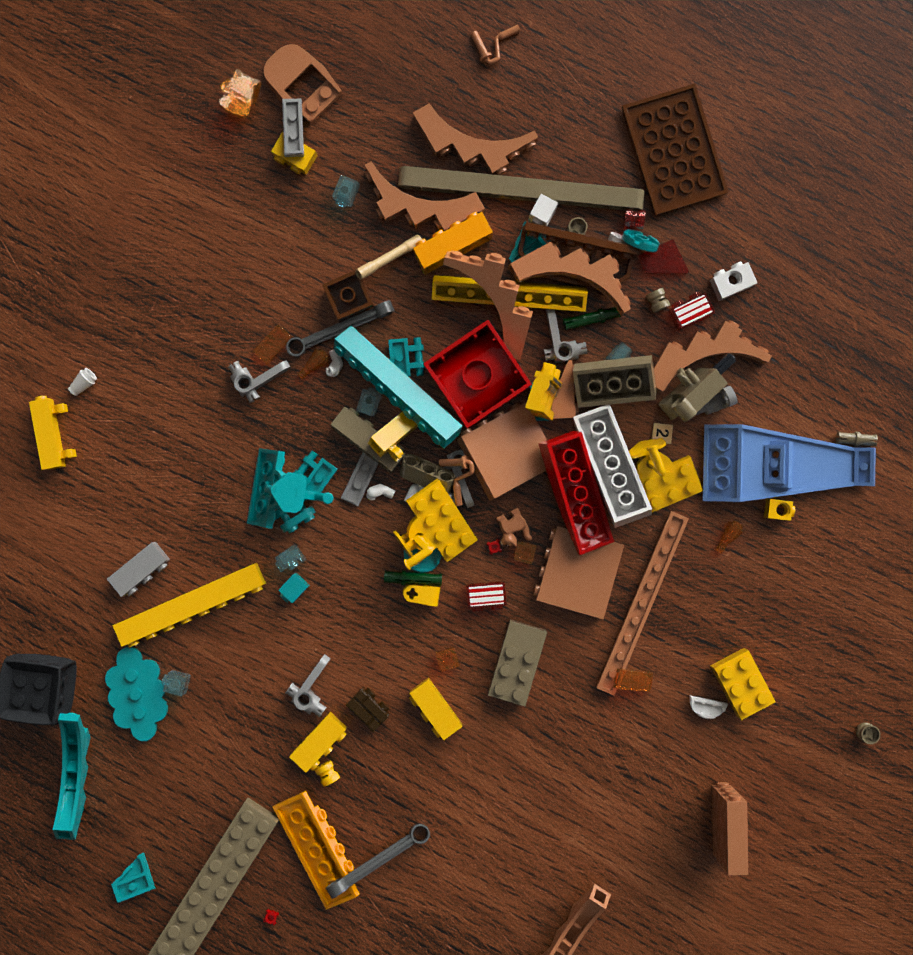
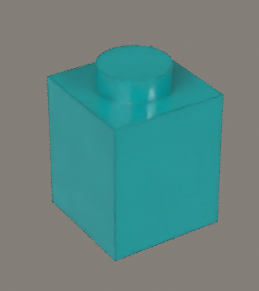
(293, 588)

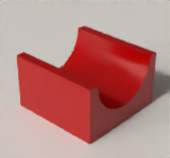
(477, 374)

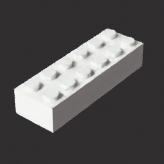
(613, 466)

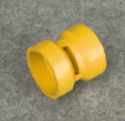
(327, 773)

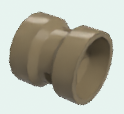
(577, 225)
(658, 300)
(871, 734)

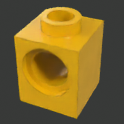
(771, 513)

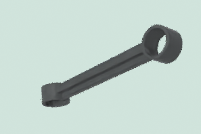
(377, 312)
(343, 883)

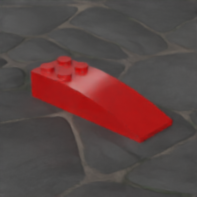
(576, 491)

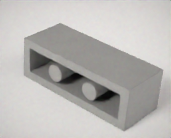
(139, 570)

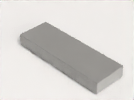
(293, 127)
(359, 480)

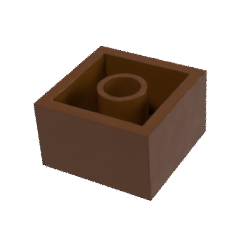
(348, 296)

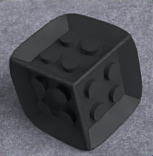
(36, 688)

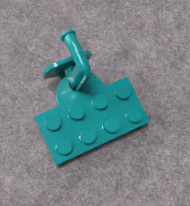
(277, 490)

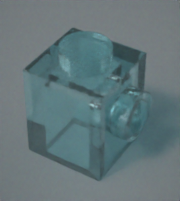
(345, 191)
(369, 402)
(176, 682)

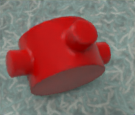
(494, 547)
(271, 917)

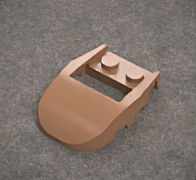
(287, 66)

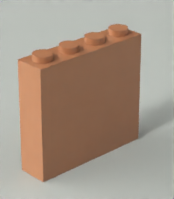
(505, 450)
(576, 580)
(730, 829)

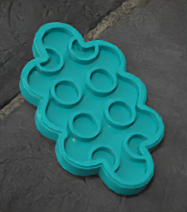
(136, 693)

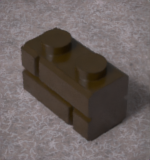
(368, 708)

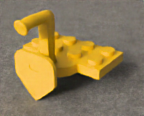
(664, 480)
(434, 526)

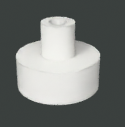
(616, 237)

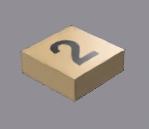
(662, 431)

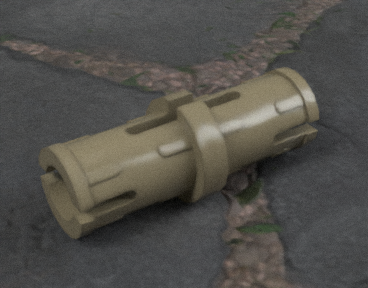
(856, 439)

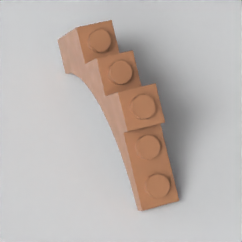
(469, 149)
(419, 210)
(574, 265)
(503, 294)
(700, 347)
(581, 917)

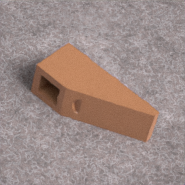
(564, 404)

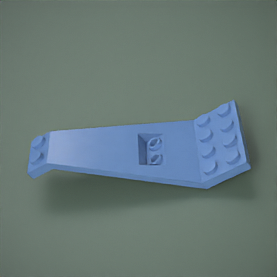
(742, 464)

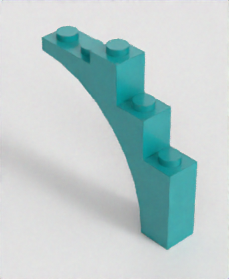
(74, 772)

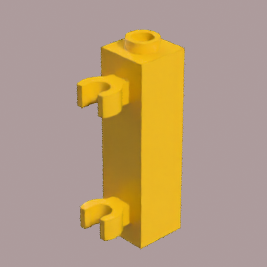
(47, 433)
(390, 435)

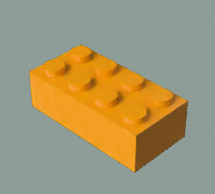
(460, 237)

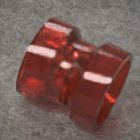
(629, 219)

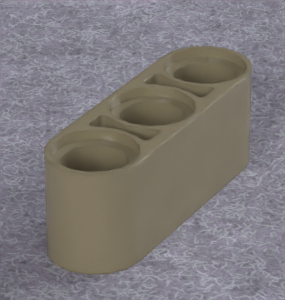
(424, 472)

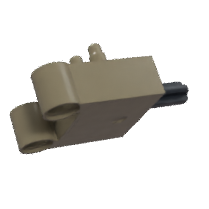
(695, 389)

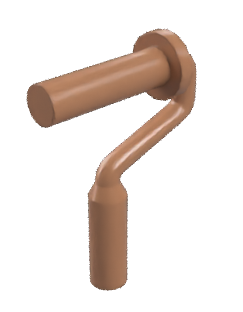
(485, 56)
(466, 463)

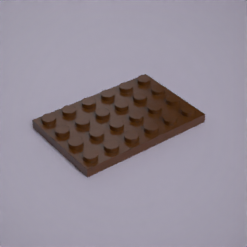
(675, 149)

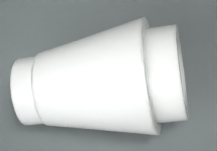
(82, 381)

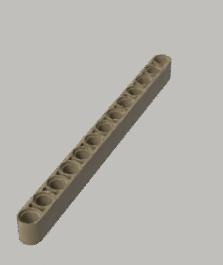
(520, 188)

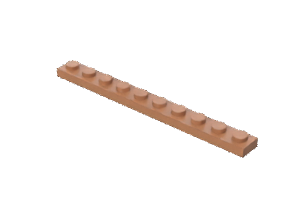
(643, 600)

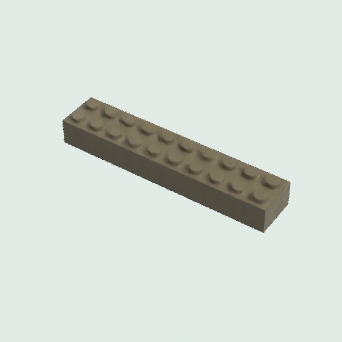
(216, 881)

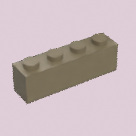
(359, 433)

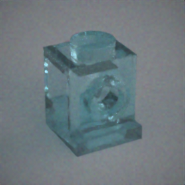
(289, 558)

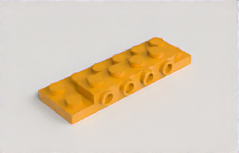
(316, 846)

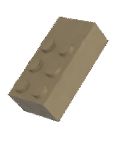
(614, 381)
(517, 662)

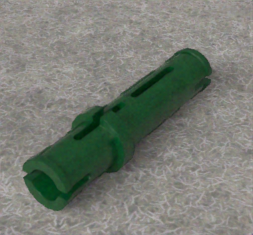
(600, 315)
(412, 578)

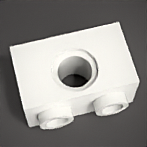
(543, 211)
(743, 274)

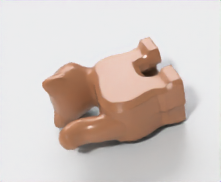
(515, 524)

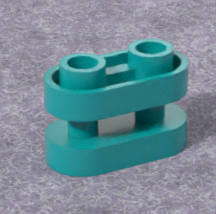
(291, 524)

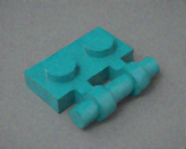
(399, 355)
(320, 475)

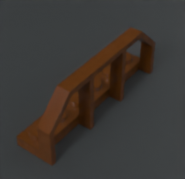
(571, 240)

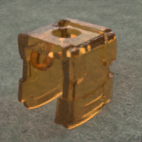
(241, 94)

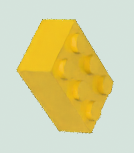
(742, 683)

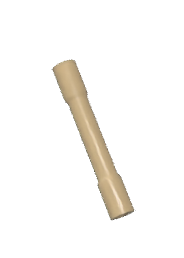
(370, 267)

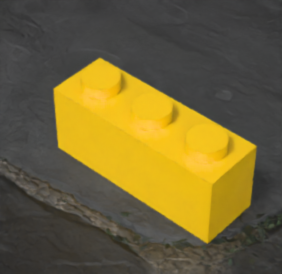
(435, 709)
(318, 742)

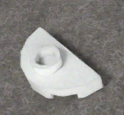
(706, 707)

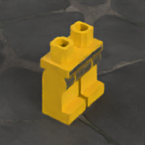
(544, 391)

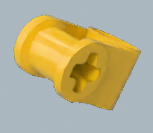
(425, 595)

